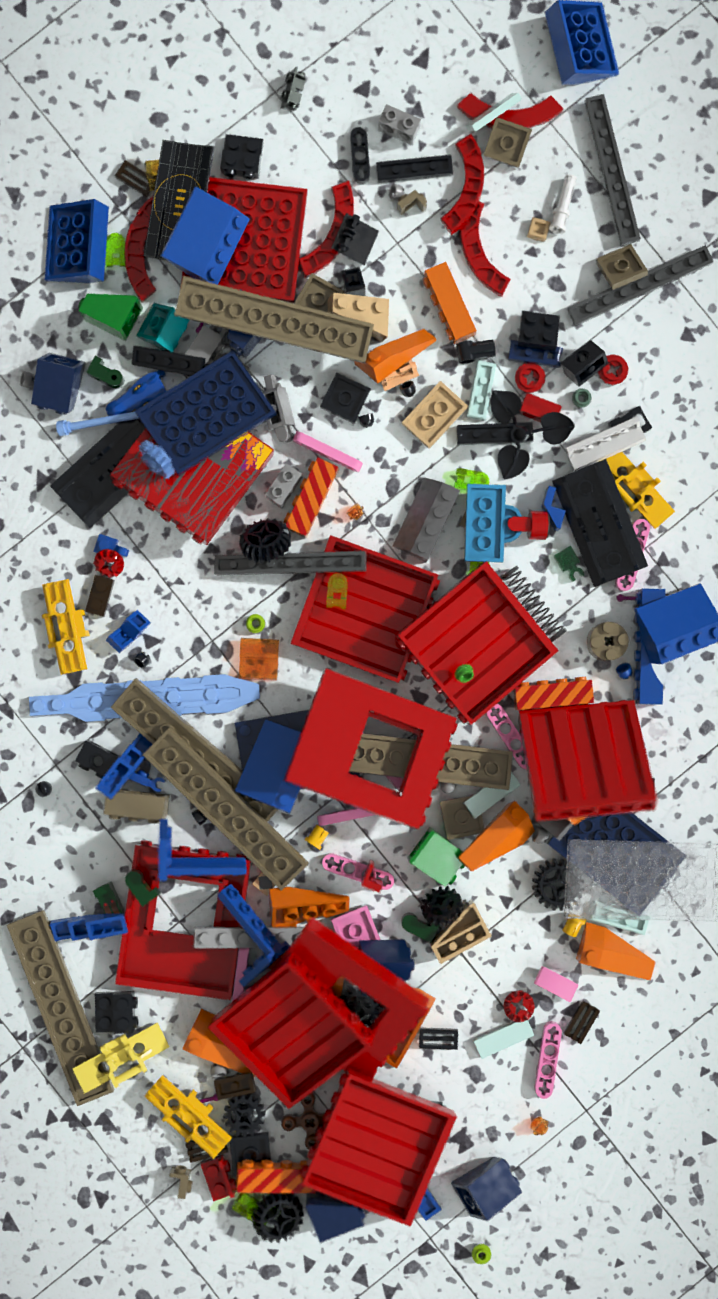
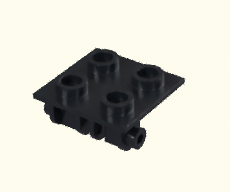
(355, 239)

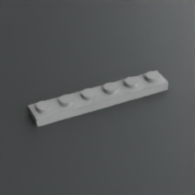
(237, 937)

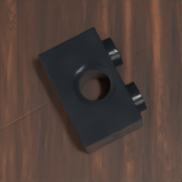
(584, 363)
(89, 752)

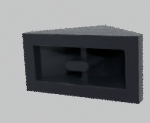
(353, 281)

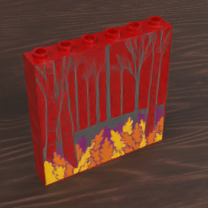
(201, 496)

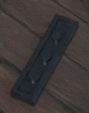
(414, 168)
(167, 360)
(489, 433)

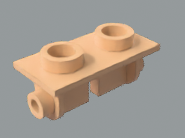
(401, 375)

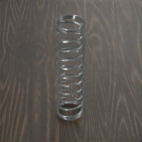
(505, 577)

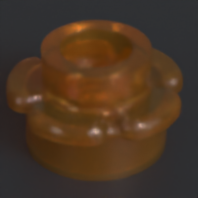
(355, 512)
(539, 1126)

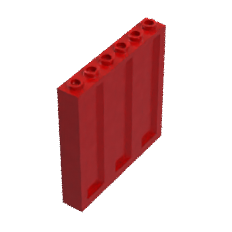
(375, 611)
(476, 626)
(586, 760)
(291, 1031)
(377, 1147)

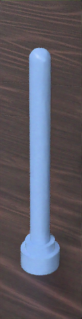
(65, 427)

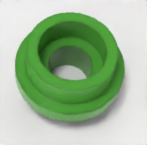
(464, 673)

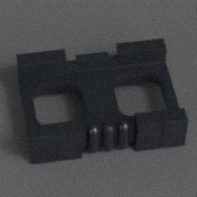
(645, 428)

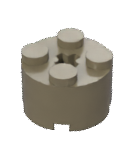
(618, 639)

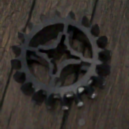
(265, 540)
(541, 881)
(285, 1223)

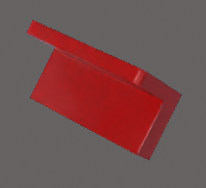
(536, 407)
(369, 881)

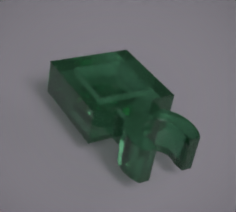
(567, 561)

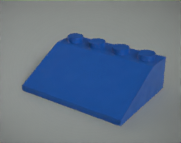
(581, 41)
(205, 237)
(77, 242)
(678, 624)
(267, 768)

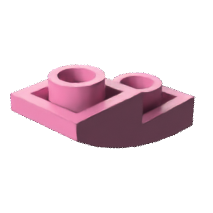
(556, 984)

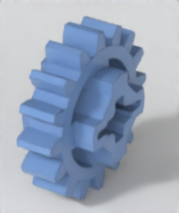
(156, 459)

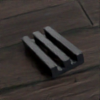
(438, 1038)

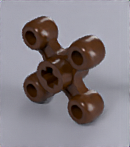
(301, 1120)

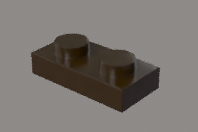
(99, 595)
(235, 1085)

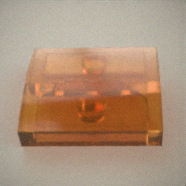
(259, 659)

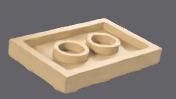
(434, 414)

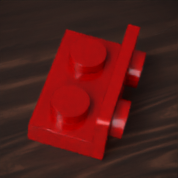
(219, 1178)

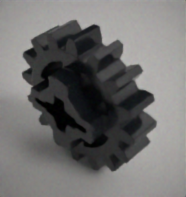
(441, 906)
(365, 1009)
(249, 1120)

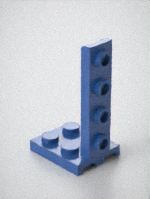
(193, 866)
(256, 930)

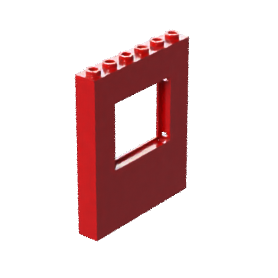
(333, 735)
(335, 957)
(168, 959)

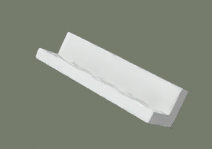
(606, 444)

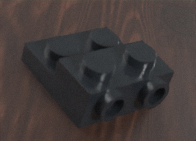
(241, 156)
(116, 1012)

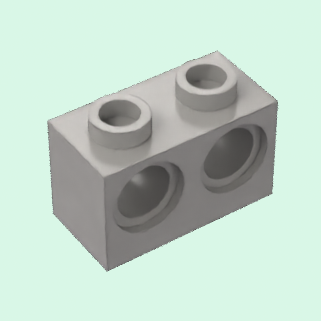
(399, 124)
(283, 485)

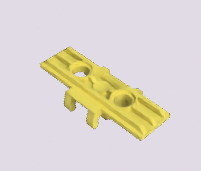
(117, 1053)

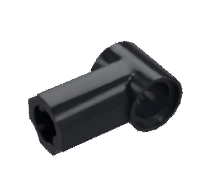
(471, 351)

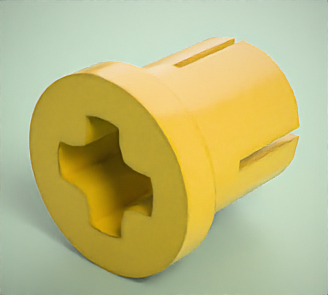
(317, 837)
(573, 926)

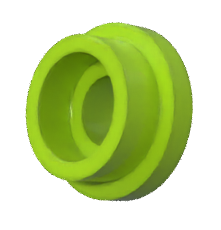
(250, 619)
(478, 1249)

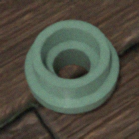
(581, 392)

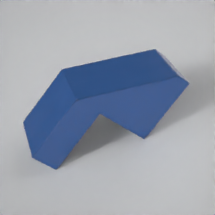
(556, 514)
(128, 632)

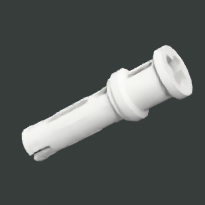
(561, 212)

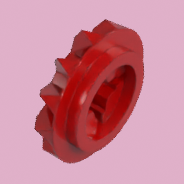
(525, 370)
(621, 373)
(109, 556)
(522, 1015)

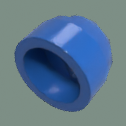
(624, 670)

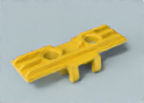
(640, 484)
(70, 626)
(191, 1112)

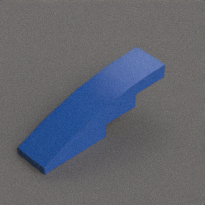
(124, 767)
(89, 927)

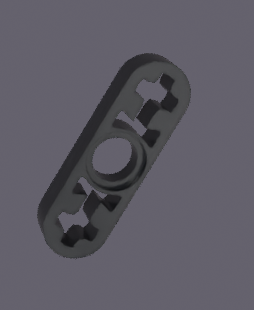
(354, 149)

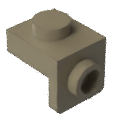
(408, 201)
(184, 1175)

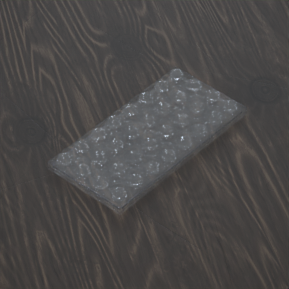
(641, 880)

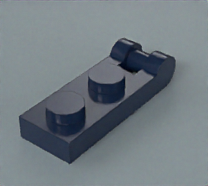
(533, 355)

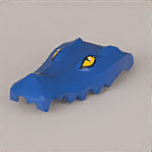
(138, 394)

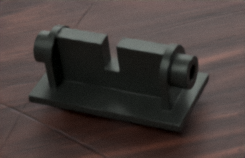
(289, 96)

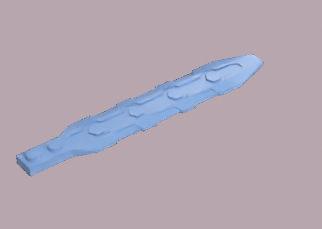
(184, 696)

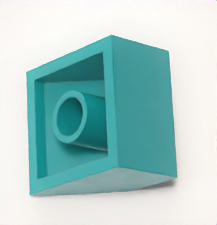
(162, 327)

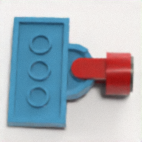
(493, 523)

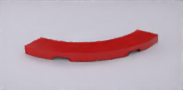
(527, 117)
(472, 188)
(135, 250)
(323, 254)
(476, 257)

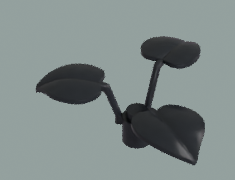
(515, 460)

